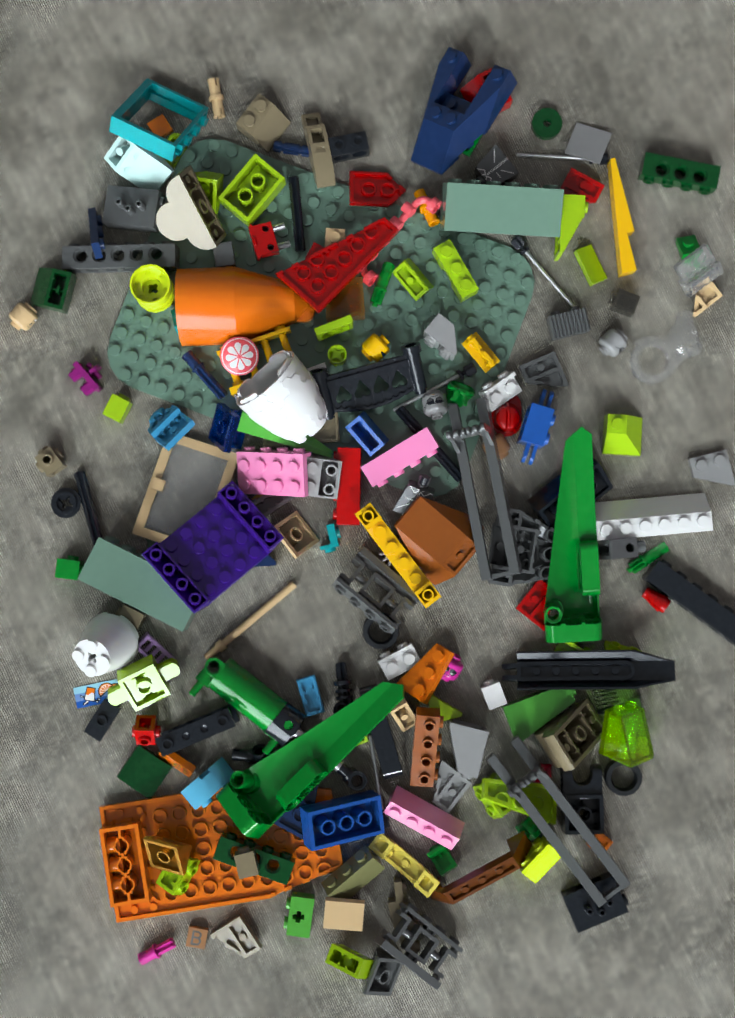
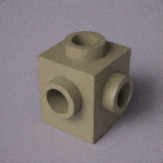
(56, 461)

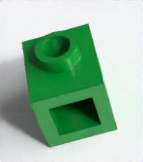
(69, 568)

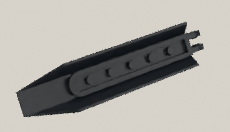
(589, 670)

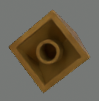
(167, 854)

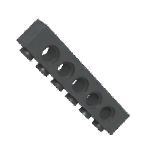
(72, 254)

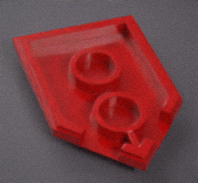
(373, 189)

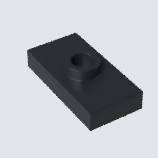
(102, 720)

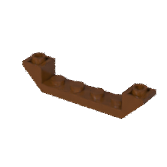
(487, 874)

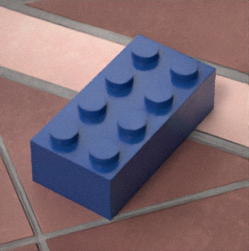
(342, 820)

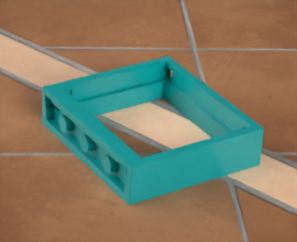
(169, 99)

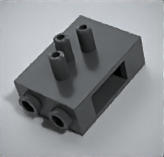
(132, 208)

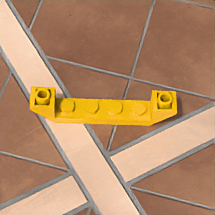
(397, 555)

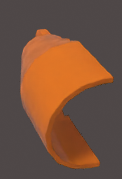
(233, 303)

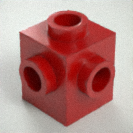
(146, 730)

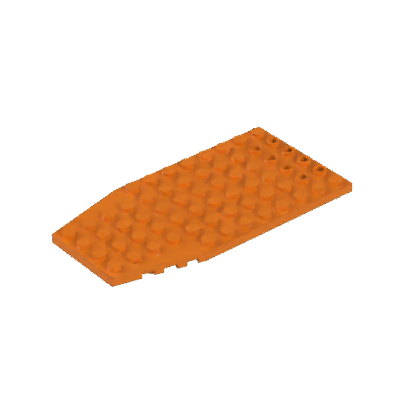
(215, 884)

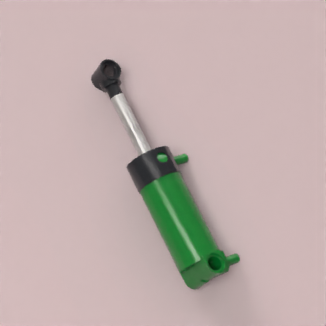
(262, 707)

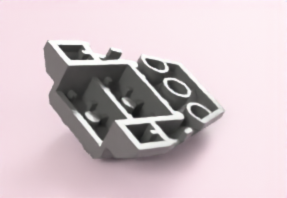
(534, 549)

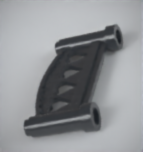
(407, 364)

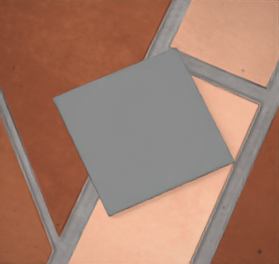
(588, 143)

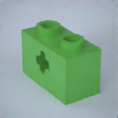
(299, 925)

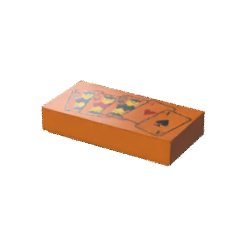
(179, 763)

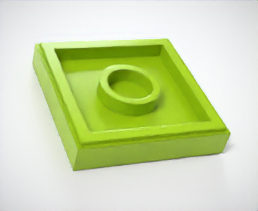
(334, 328)

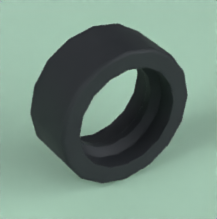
(378, 645)
(622, 791)

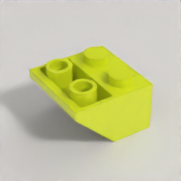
(539, 859)

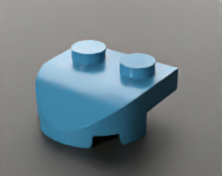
(169, 426)

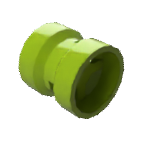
(339, 353)

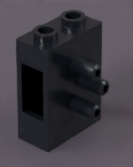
(585, 911)

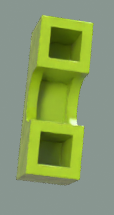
(453, 265)

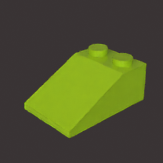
(572, 213)

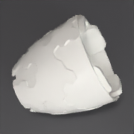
(284, 398)

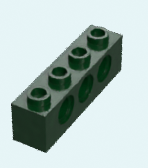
(708, 173)
(279, 874)

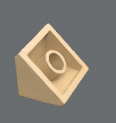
(296, 534)
(343, 914)

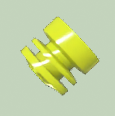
(149, 278)

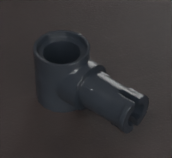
(251, 756)

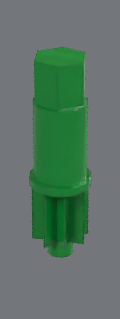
(382, 283)
(643, 560)

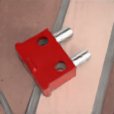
(263, 240)

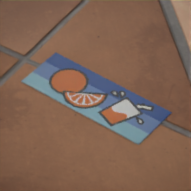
(93, 693)

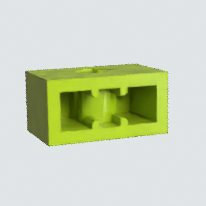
(349, 961)

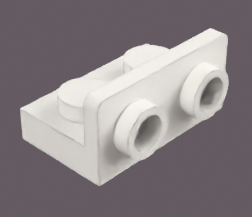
(500, 390)
(398, 661)

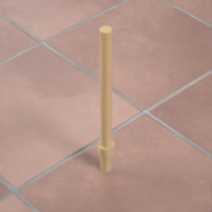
(222, 644)

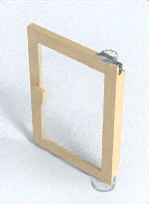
(182, 486)

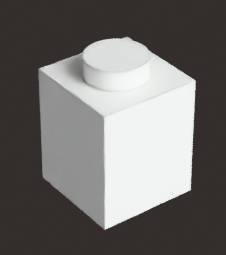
(493, 694)

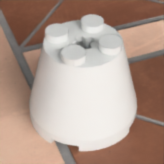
(106, 644)

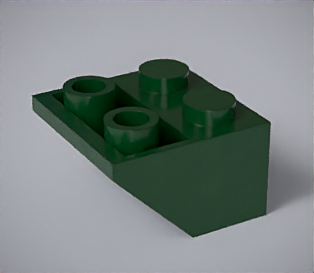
(53, 289)

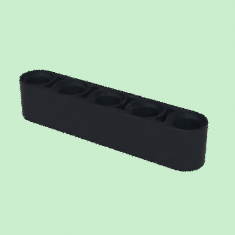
(384, 745)

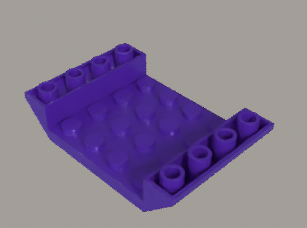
(214, 548)

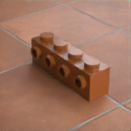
(425, 747)

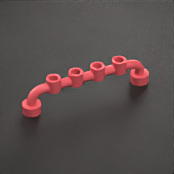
(408, 210)

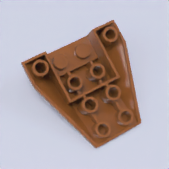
(436, 538)

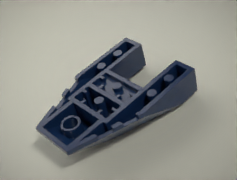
(454, 123)

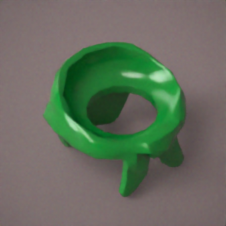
(458, 393)

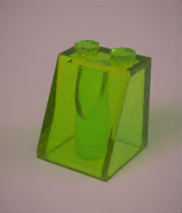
(626, 735)

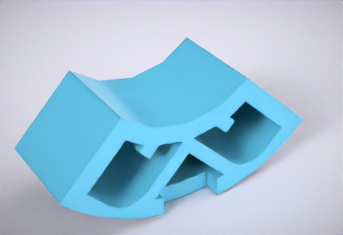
(207, 784)

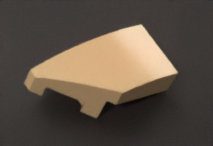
(705, 298)

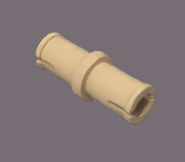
(216, 98)

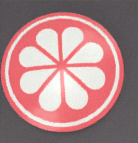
(239, 355)

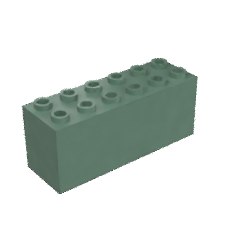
(501, 208)
(131, 579)

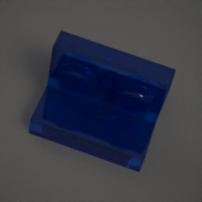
(224, 428)

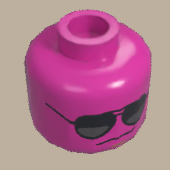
(453, 669)

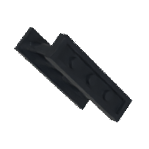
(197, 729)

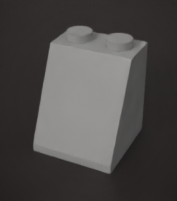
(468, 746)

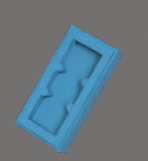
(310, 695)

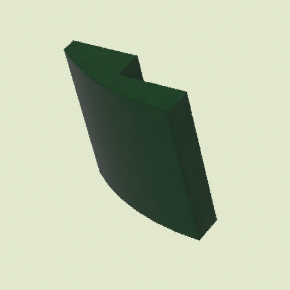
(144, 771)

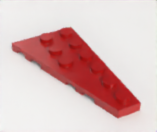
(333, 267)

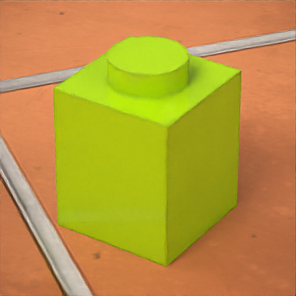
(117, 407)

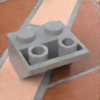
(441, 336)
(323, 476)

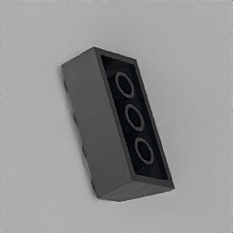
(545, 501)

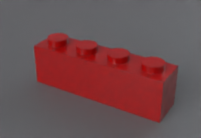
(349, 486)

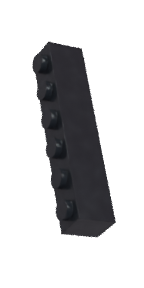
(692, 598)

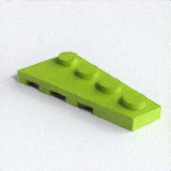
(495, 791)

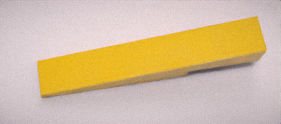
(622, 222)

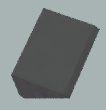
(382, 974)

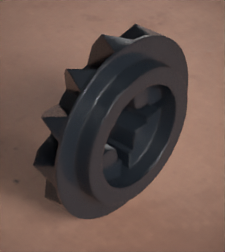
(58, 506)

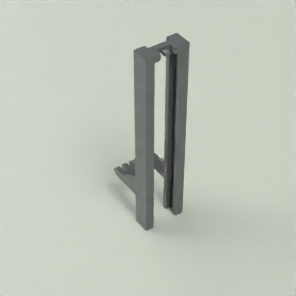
(458, 441)
(515, 790)

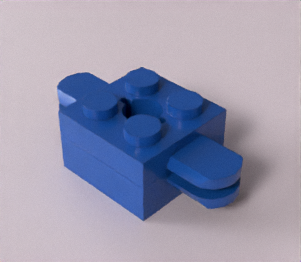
(536, 426)

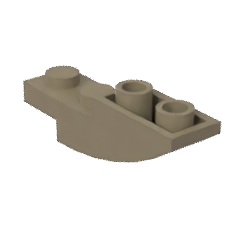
(319, 150)
(393, 903)

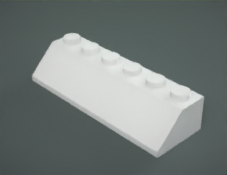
(653, 516)

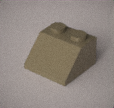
(262, 123)

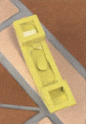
(405, 864)

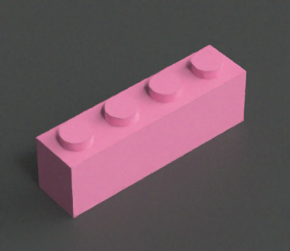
(400, 456)
(424, 817)

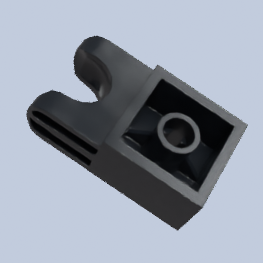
(586, 796)

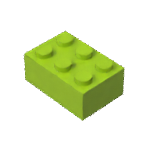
(252, 190)

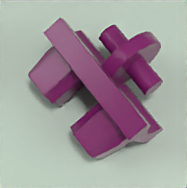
(91, 384)

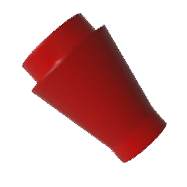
(656, 600)

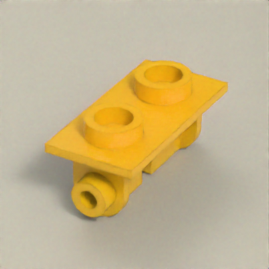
(480, 352)

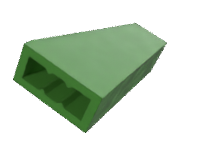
(535, 710)

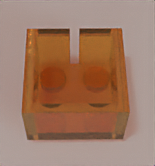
(348, 302)

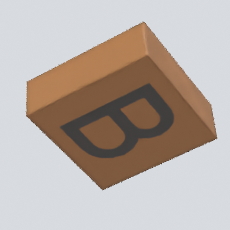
(197, 937)

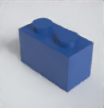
(367, 433)

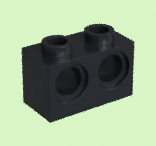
(349, 146)

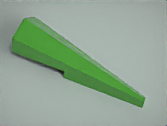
(250, 427)

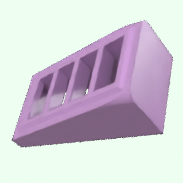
(153, 641)

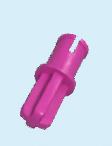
(156, 951)

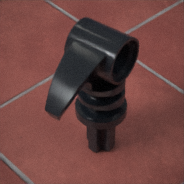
(343, 687)

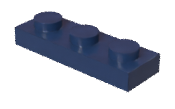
(96, 233)

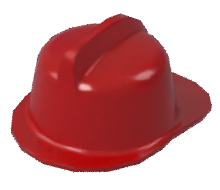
(508, 417)

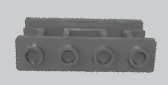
(386, 579)
(410, 958)

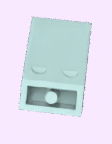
(138, 164)

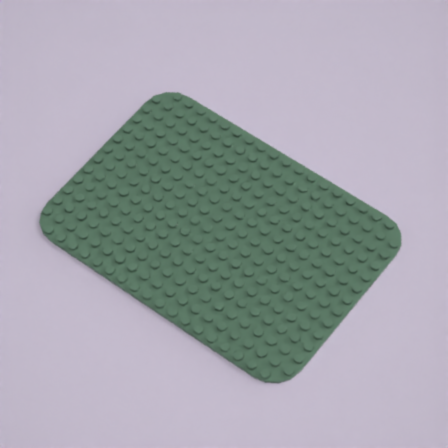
(148, 351)

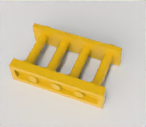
(281, 333)

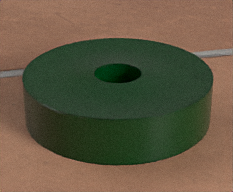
(546, 115)

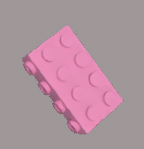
(273, 471)

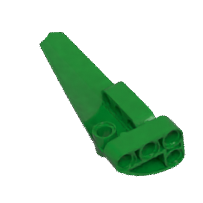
(574, 559)
(298, 767)

